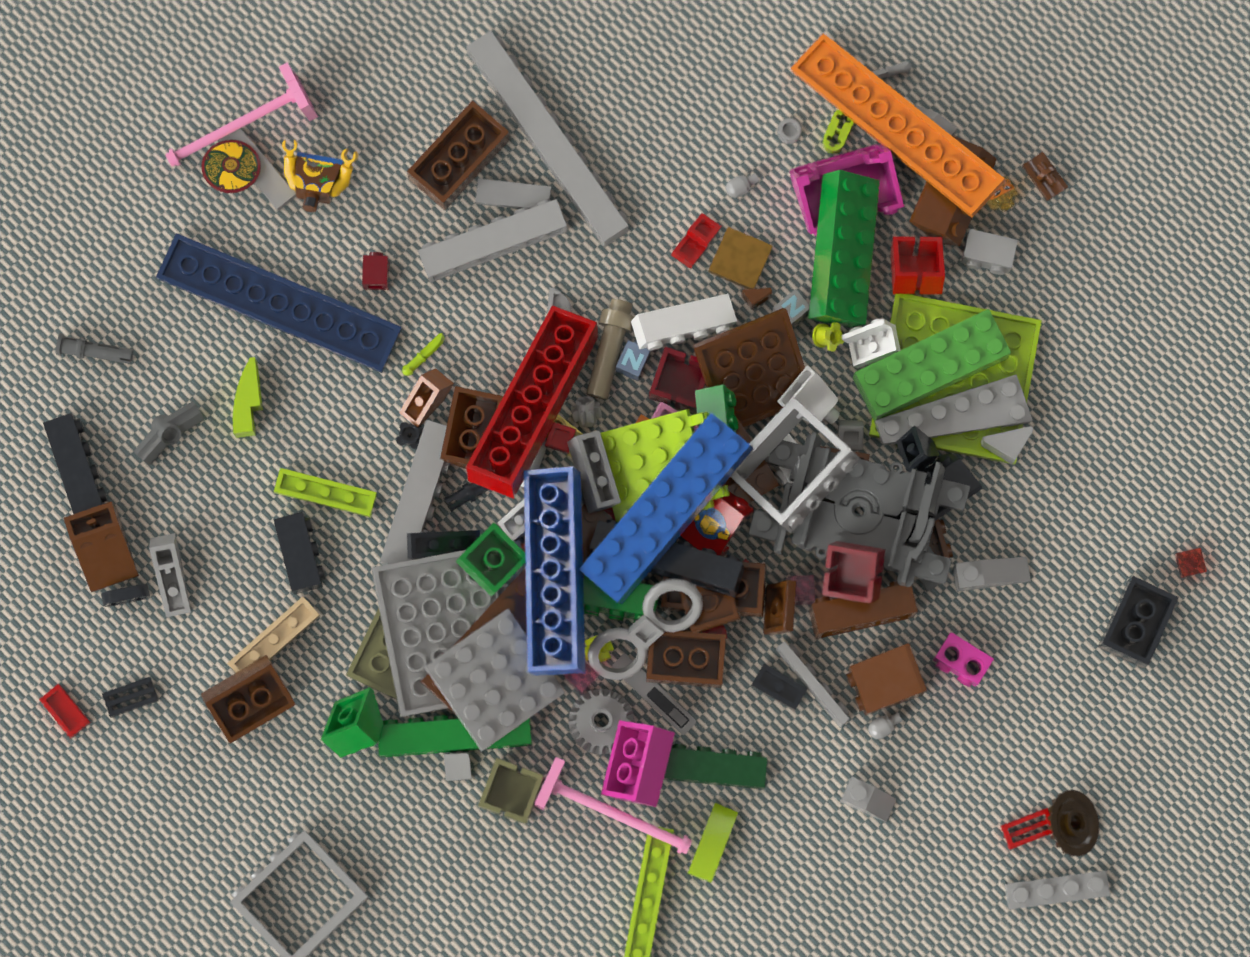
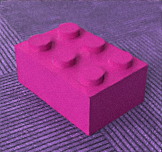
(638, 763)

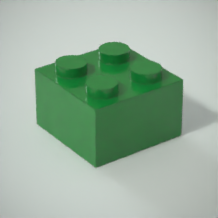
(492, 559)

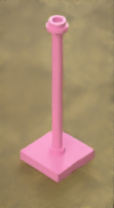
(295, 94)
(554, 786)

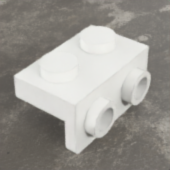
(872, 342)

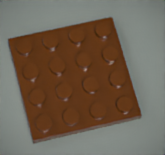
(754, 363)

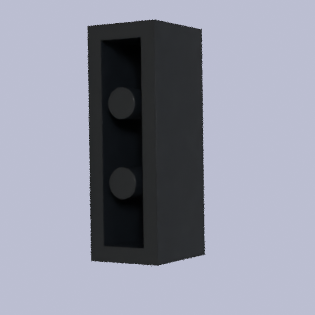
(299, 552)

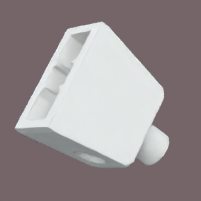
(813, 395)

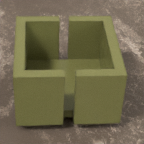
(511, 791)

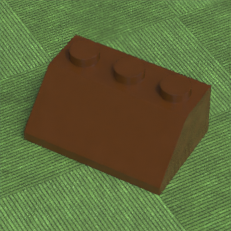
(466, 424)

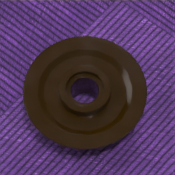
(1074, 823)

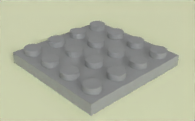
(490, 681)

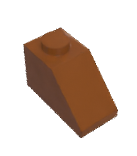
(426, 397)

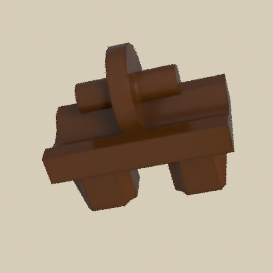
(1045, 176)

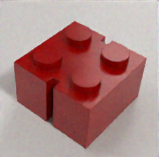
(917, 272)

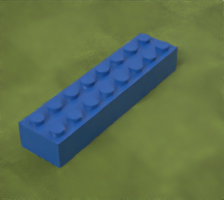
(666, 508)
(553, 571)

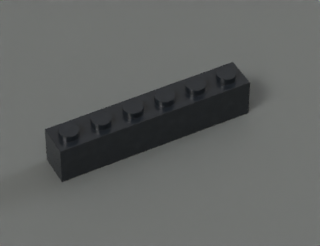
(686, 563)

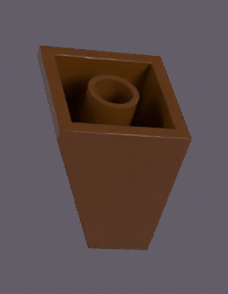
(886, 680)

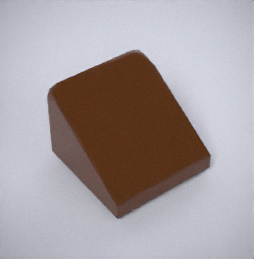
(756, 297)

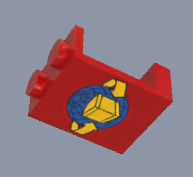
(717, 525)

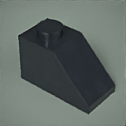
(917, 449)

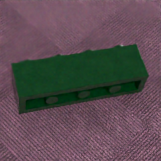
(716, 768)

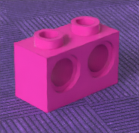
(966, 653)

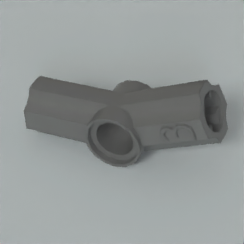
(167, 431)

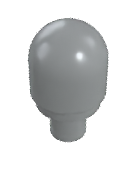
(740, 185)
(883, 725)

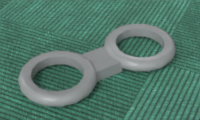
(645, 629)

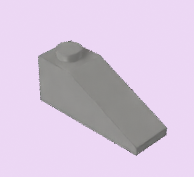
(990, 573)
(170, 574)

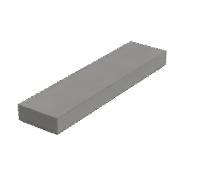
(269, 180)

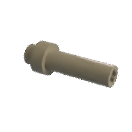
(616, 323)

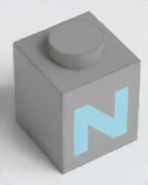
(795, 305)

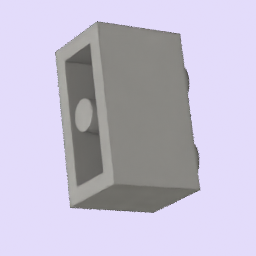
(989, 252)

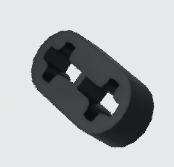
(125, 595)

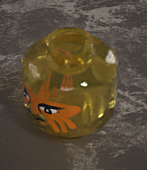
(1004, 197)

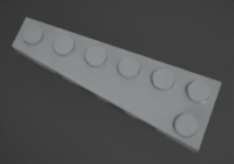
(975, 409)

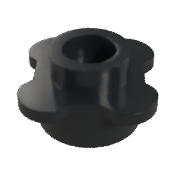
(405, 429)

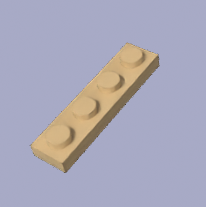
(277, 635)

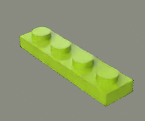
(325, 492)

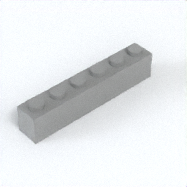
(492, 240)
(418, 493)

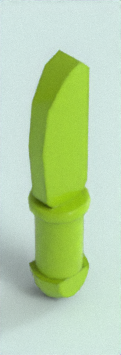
(421, 357)

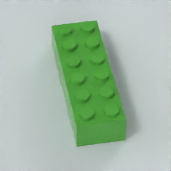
(931, 365)

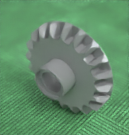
(582, 715)

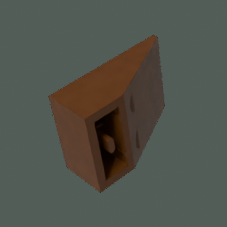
(101, 546)

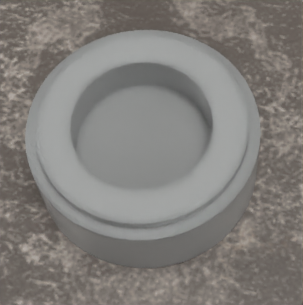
(789, 131)

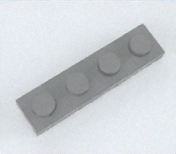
(820, 691)
(1057, 890)

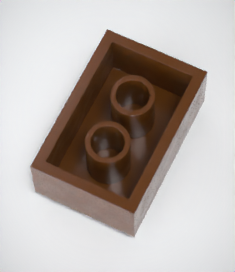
(687, 659)
(248, 699)

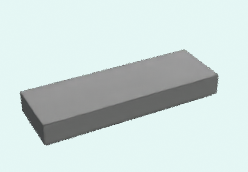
(510, 194)

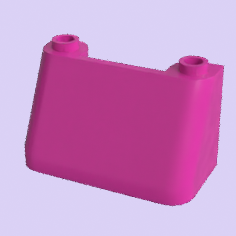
(870, 161)

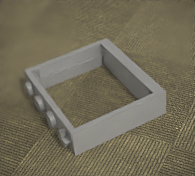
(825, 482)
(277, 860)

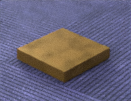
(740, 258)

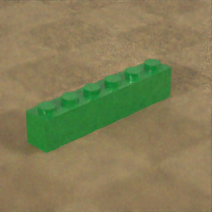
(440, 737)

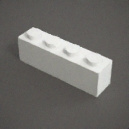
(683, 322)

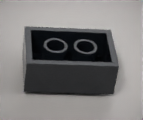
(1138, 622)

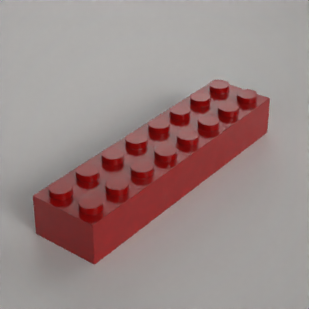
(532, 402)

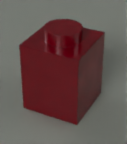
(375, 271)

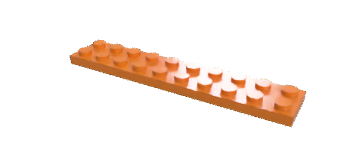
(898, 125)

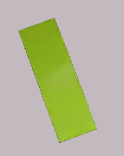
(247, 400)
(712, 843)

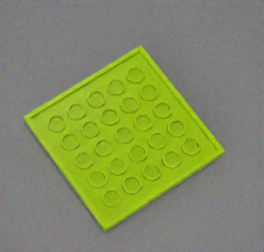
(923, 317)

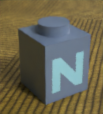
(632, 360)

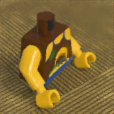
(316, 176)

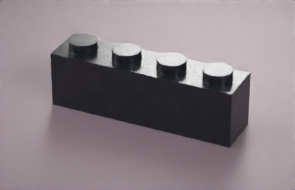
(74, 463)

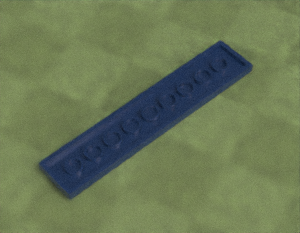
(279, 303)

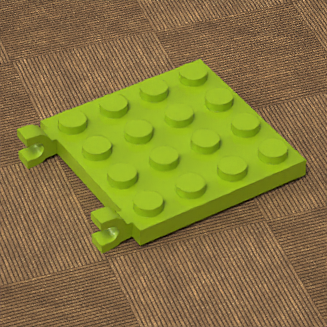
(643, 450)

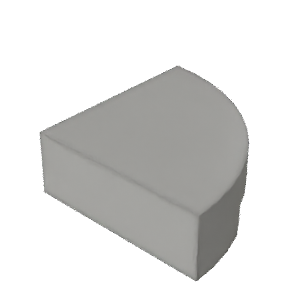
(558, 299)

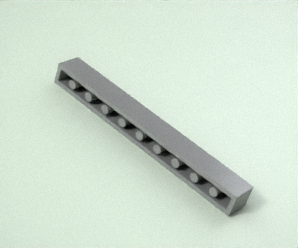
(547, 138)

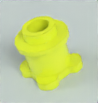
(827, 336)

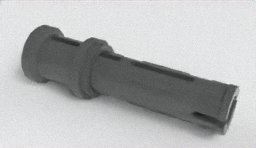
(82, 348)

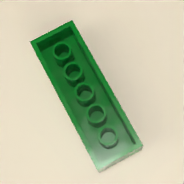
(844, 248)

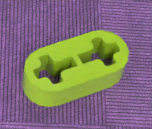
(832, 129)

